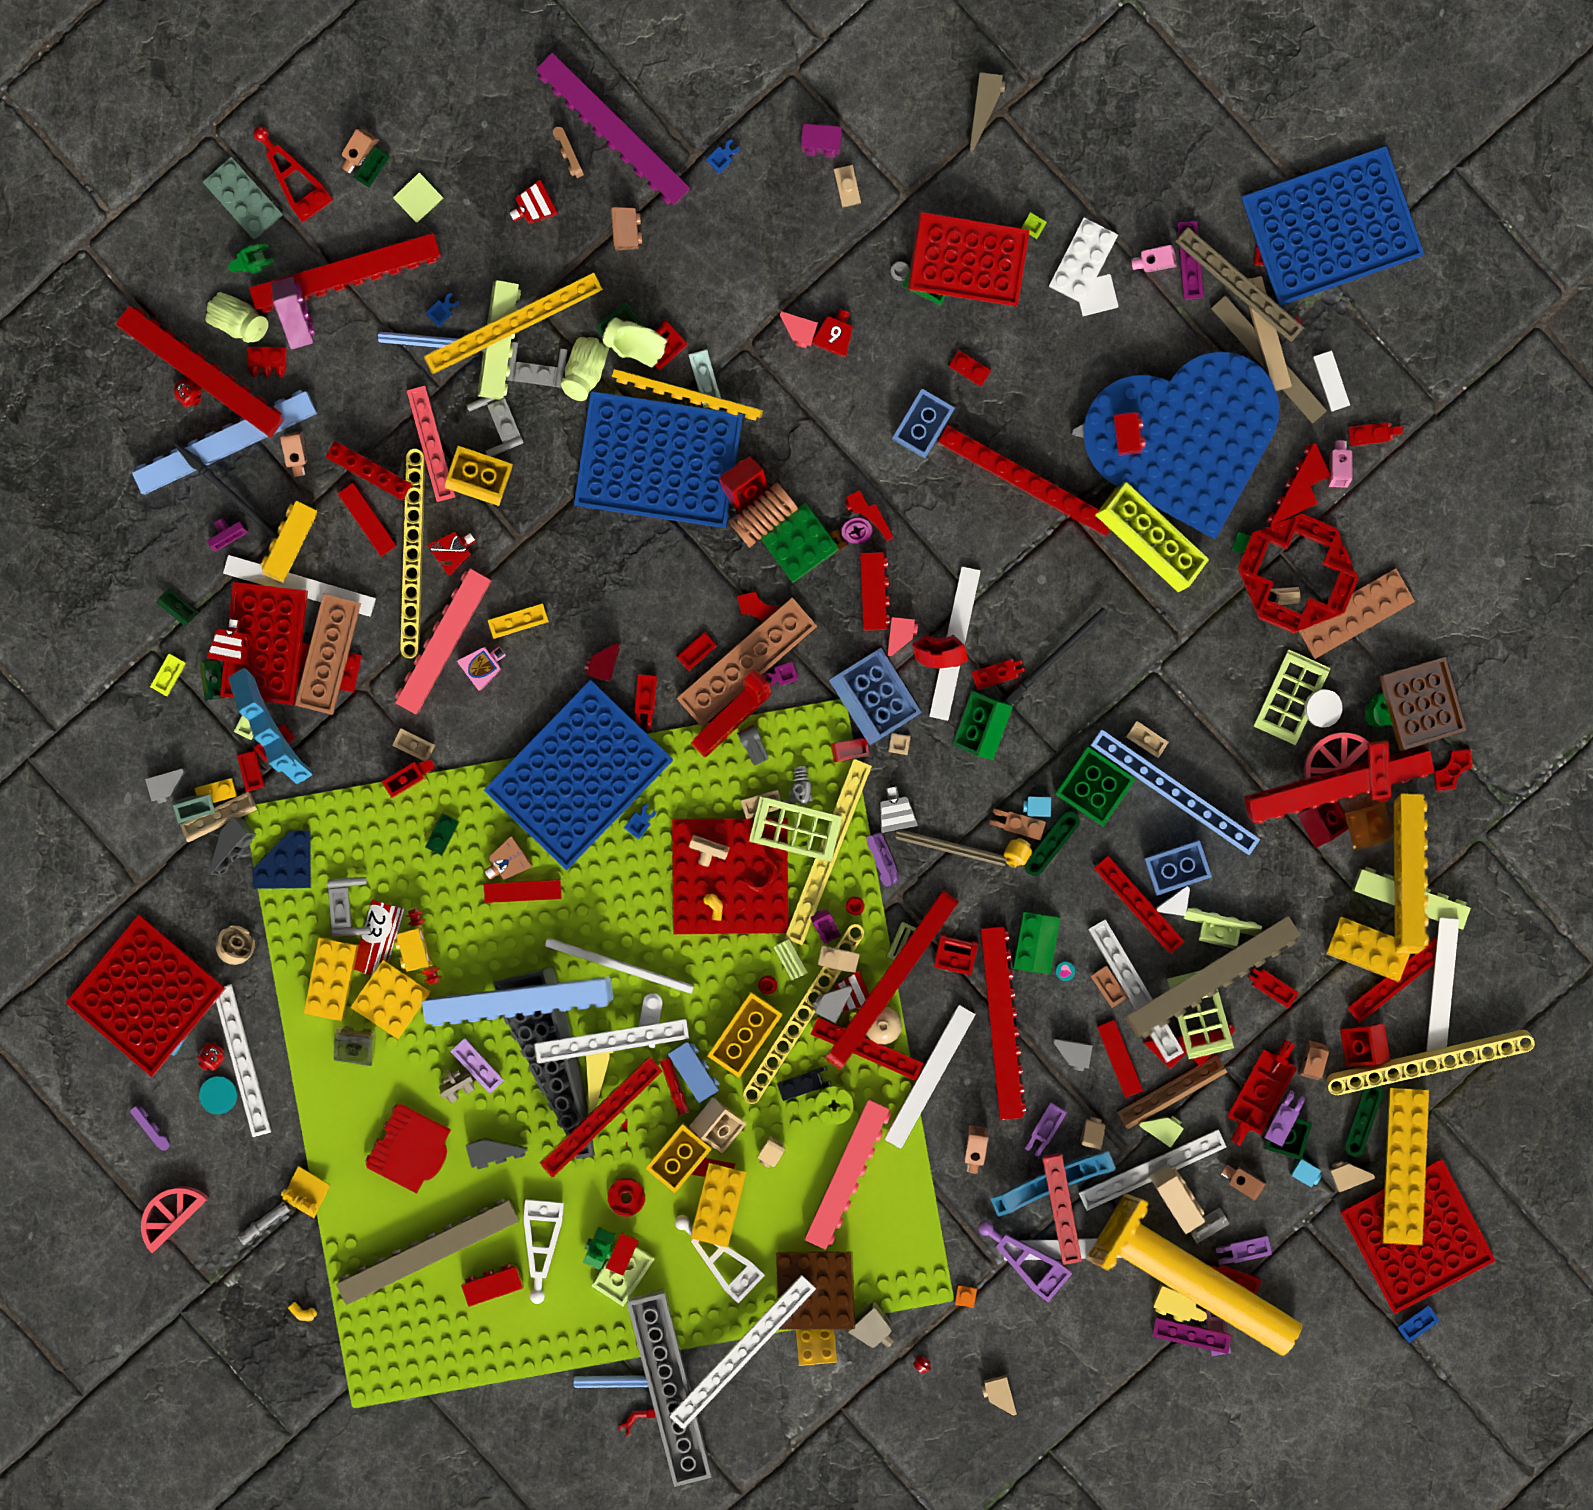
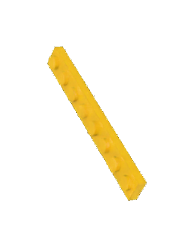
(679, 393)

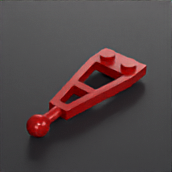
(310, 203)

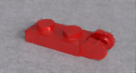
(645, 698)

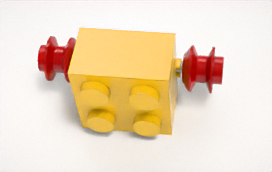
(415, 948)

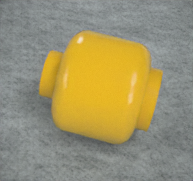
(1017, 852)

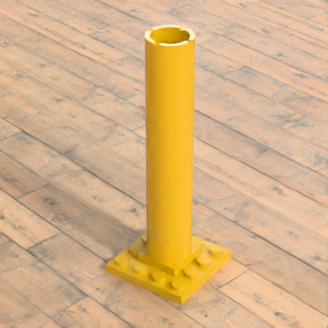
(1190, 1277)

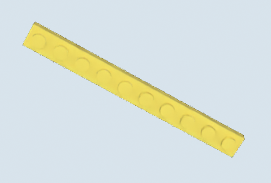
(821, 868)

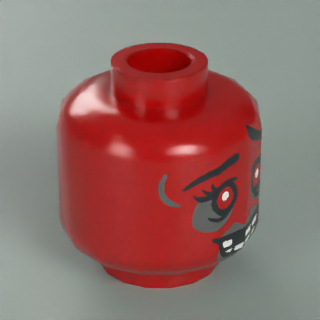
(187, 393)
(210, 1056)

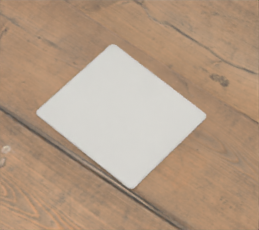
(1100, 297)

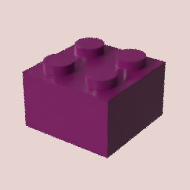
(821, 140)

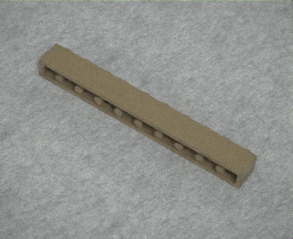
(1212, 977)
(428, 1251)

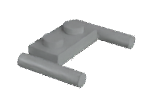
(536, 373)
(503, 421)
(340, 907)

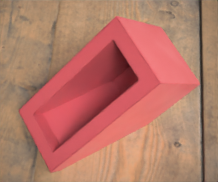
(799, 329)
(900, 633)

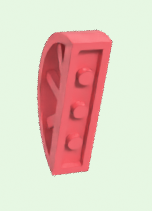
(1346, 760)
(182, 1216)

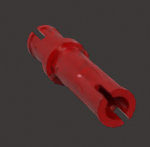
(677, 1094)

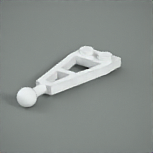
(541, 1211)
(743, 1282)

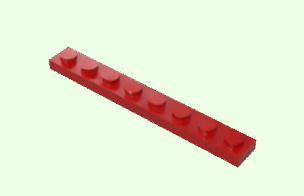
(600, 1117)

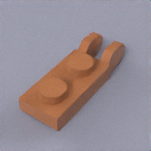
(1020, 824)

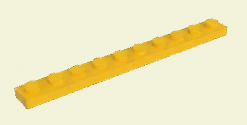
(513, 323)

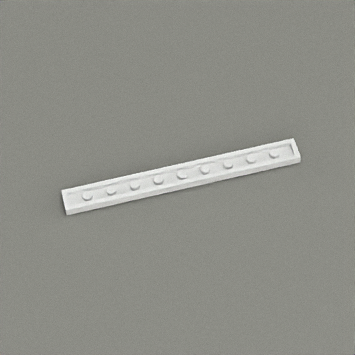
(742, 1352)

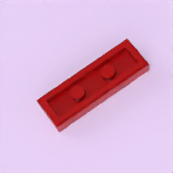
(1379, 770)

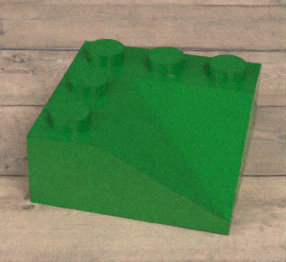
(1095, 786)

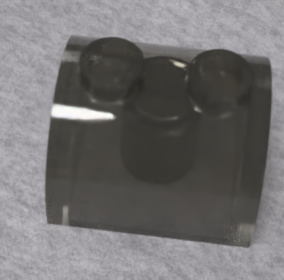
(354, 1045)

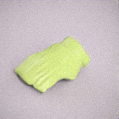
(236, 318)
(634, 341)
(584, 367)

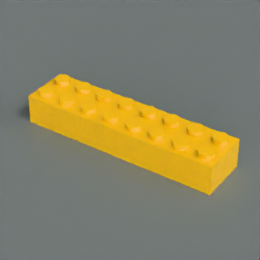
(1410, 873)
(1405, 1166)

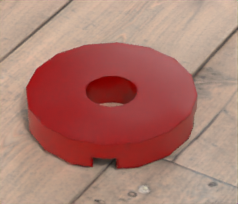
(626, 1185)

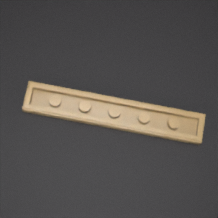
(1270, 346)

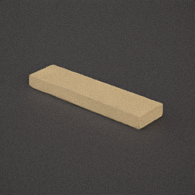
(223, 814)

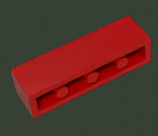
(873, 591)

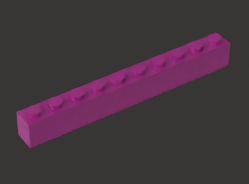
(609, 126)

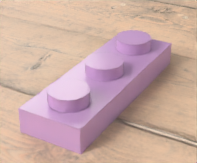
(477, 1065)

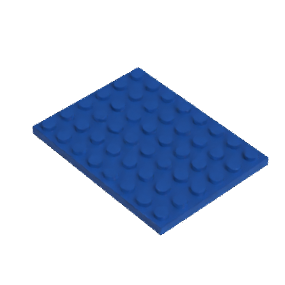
(1332, 226)
(657, 459)
(578, 775)

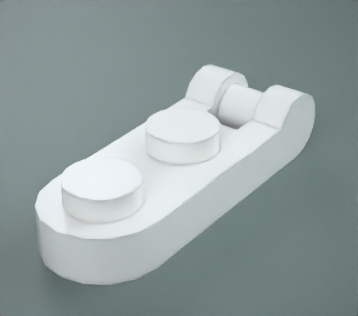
(651, 1011)

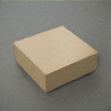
(899, 743)

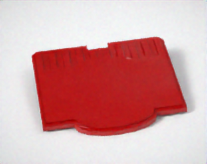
(410, 1150)

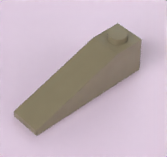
(987, 96)

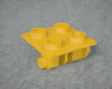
(305, 1192)
(816, 1346)

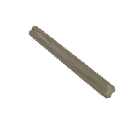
(950, 847)

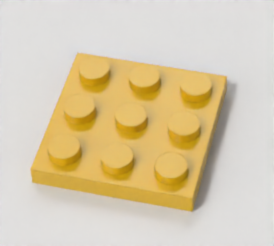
(390, 999)

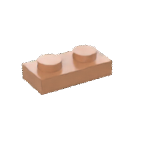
(1109, 986)

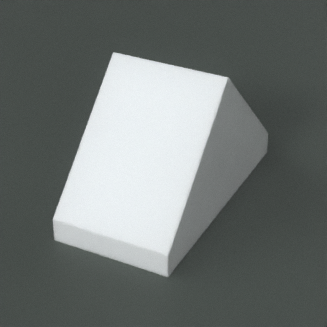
(1176, 903)

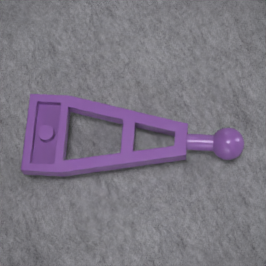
(1050, 1282)

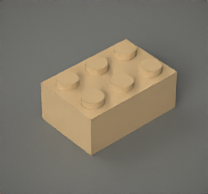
(1178, 1198)

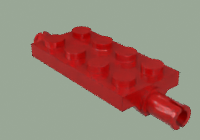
(1262, 1092)

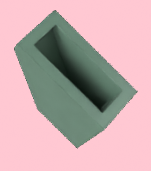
(192, 807)

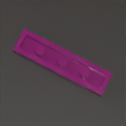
(1190, 267)
(1192, 1335)

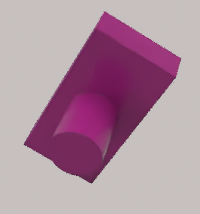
(226, 534)
(825, 926)

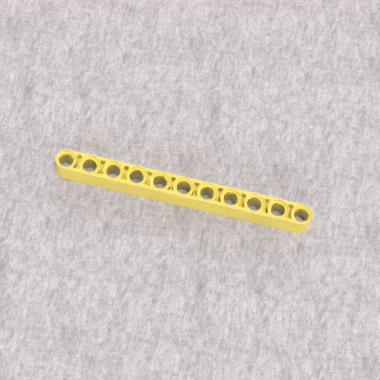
(413, 563)
(800, 1022)
(1439, 1064)

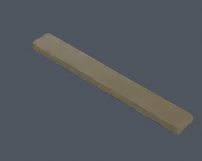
(1239, 284)
(1247, 337)

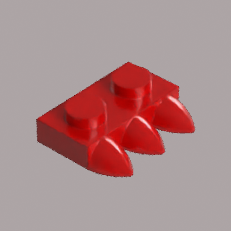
(267, 359)

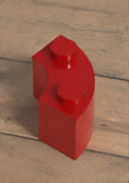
(940, 652)

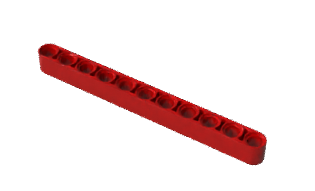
(892, 979)

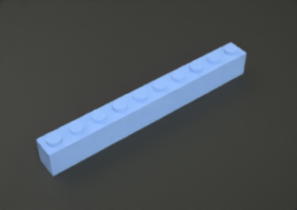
(219, 444)
(1174, 792)
(518, 1000)

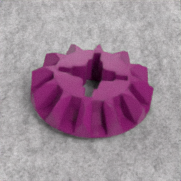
(851, 535)

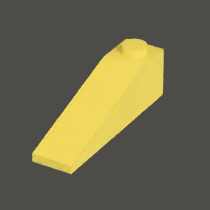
(596, 1071)

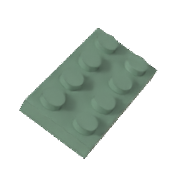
(242, 198)

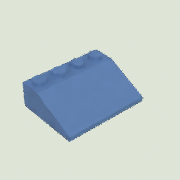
(875, 696)

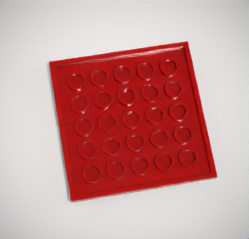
(743, 908)
(145, 995)
(1449, 1247)

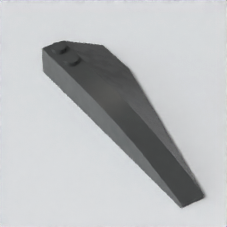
(558, 1078)

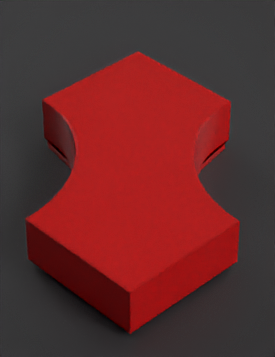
(752, 605)
(1447, 777)

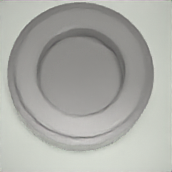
(899, 270)

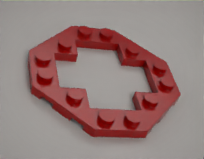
(1259, 587)

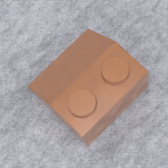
(625, 228)

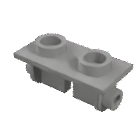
(1213, 1222)

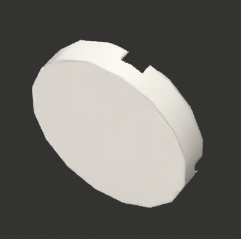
(1323, 708)

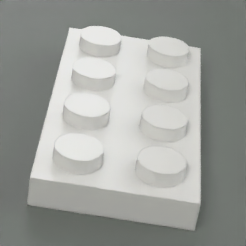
(1083, 260)

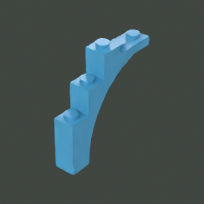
(264, 729)
(1035, 1188)

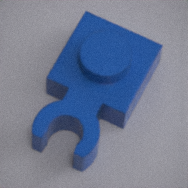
(721, 158)
(439, 312)
(638, 823)

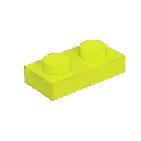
(168, 675)

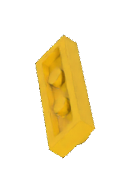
(518, 621)

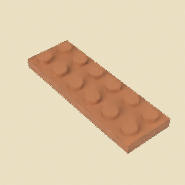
(1365, 609)
(328, 654)

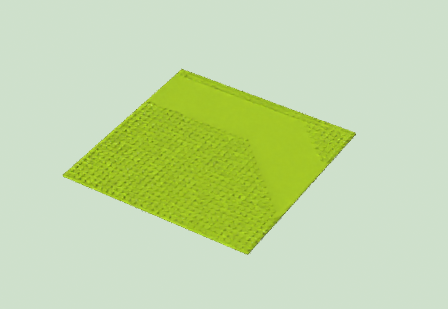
(619, 904)

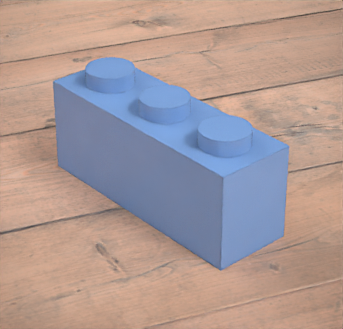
(694, 1071)

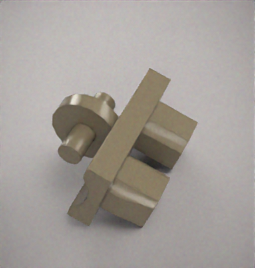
(454, 1082)

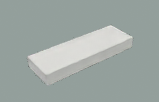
(1331, 381)

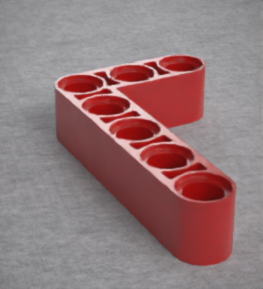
(755, 694)

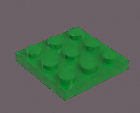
(799, 543)

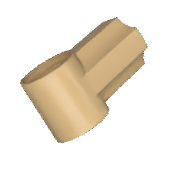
(1286, 596)

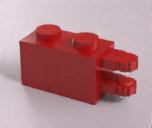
(407, 777)

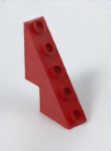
(368, 470)
(1299, 493)
(1196, 1040)

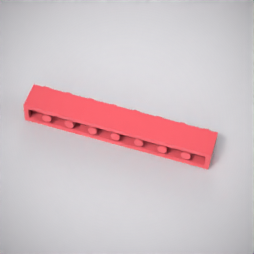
(443, 641)
(847, 1173)

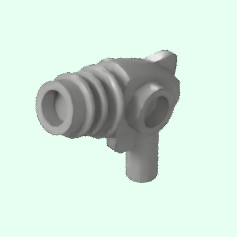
(802, 789)

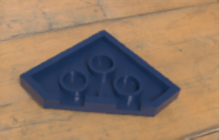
(286, 864)

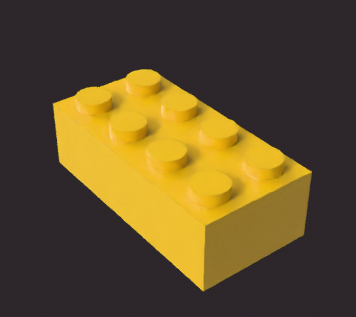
(290, 539)
(1367, 949)
(331, 978)
(745, 1034)
(718, 1205)

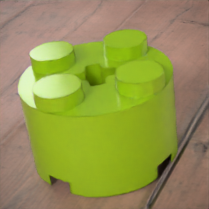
(826, 1112)

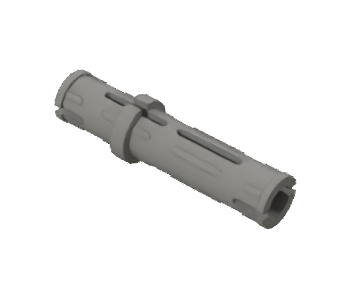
(263, 1223)

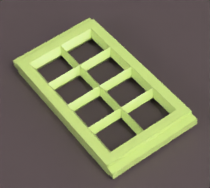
(1277, 730)
(760, 820)
(1208, 1048)

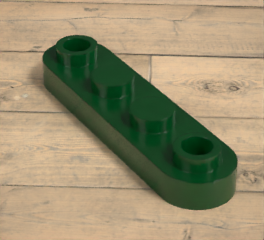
(1052, 843)
(1363, 1121)

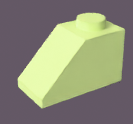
(1163, 1128)

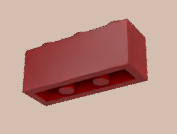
(492, 1284)

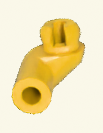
(715, 903)
(303, 1315)

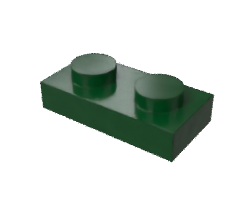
(177, 607)
(211, 679)
(442, 834)

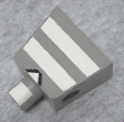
(896, 812)

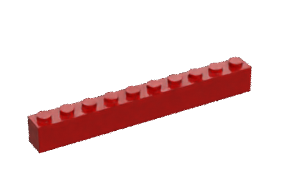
(355, 270)
(199, 371)
(1023, 479)
(1334, 785)
(1002, 1023)

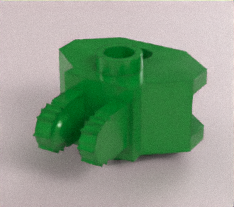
(250, 259)
(1379, 714)
(599, 1248)

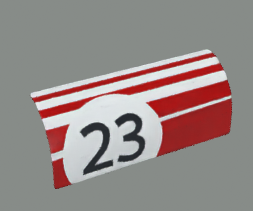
(378, 945)

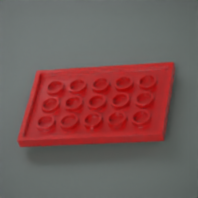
(968, 259)
(275, 631)

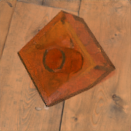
(1369, 826)

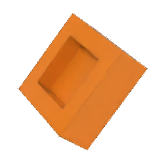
(965, 1296)

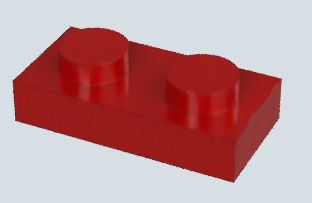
(969, 368)

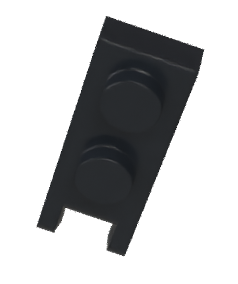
(802, 1084)

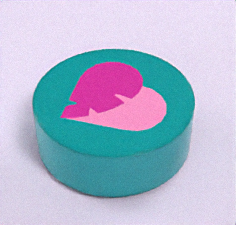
(1065, 971)

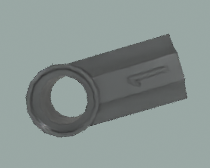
(751, 741)

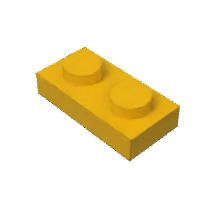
(219, 790)

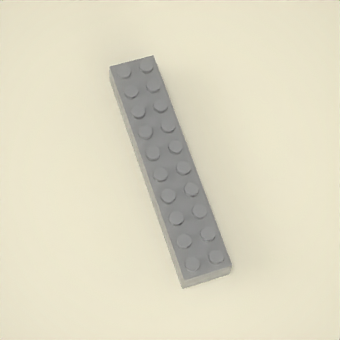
(668, 1385)

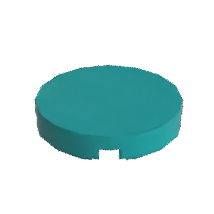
(218, 1095)

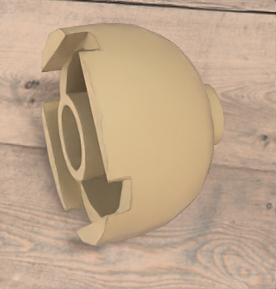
(234, 945)
(886, 1027)

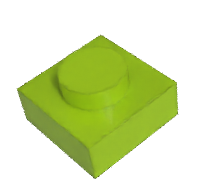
(1034, 224)

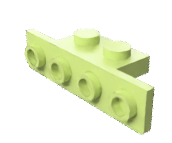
(1220, 929)

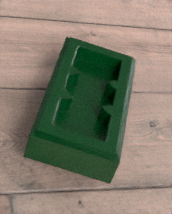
(371, 166)

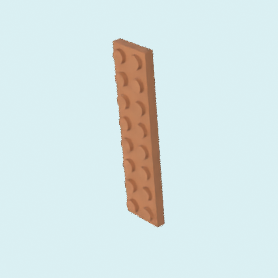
(755, 652)

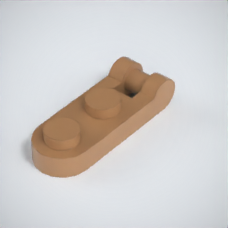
(567, 151)

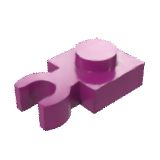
(784, 674)

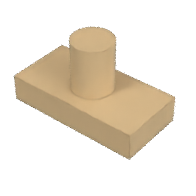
(847, 186)
(708, 849)

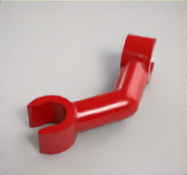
(648, 1413)

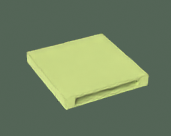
(418, 197)

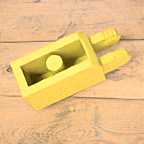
(1172, 1302)

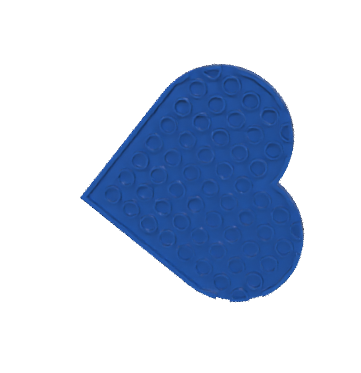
(1198, 434)

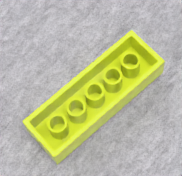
(1152, 537)

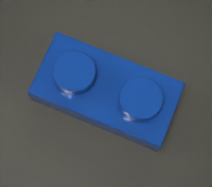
(1418, 1323)

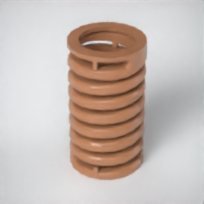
(763, 514)

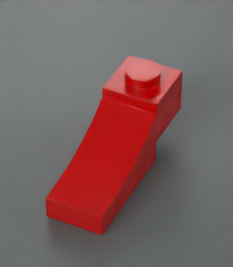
(857, 504)

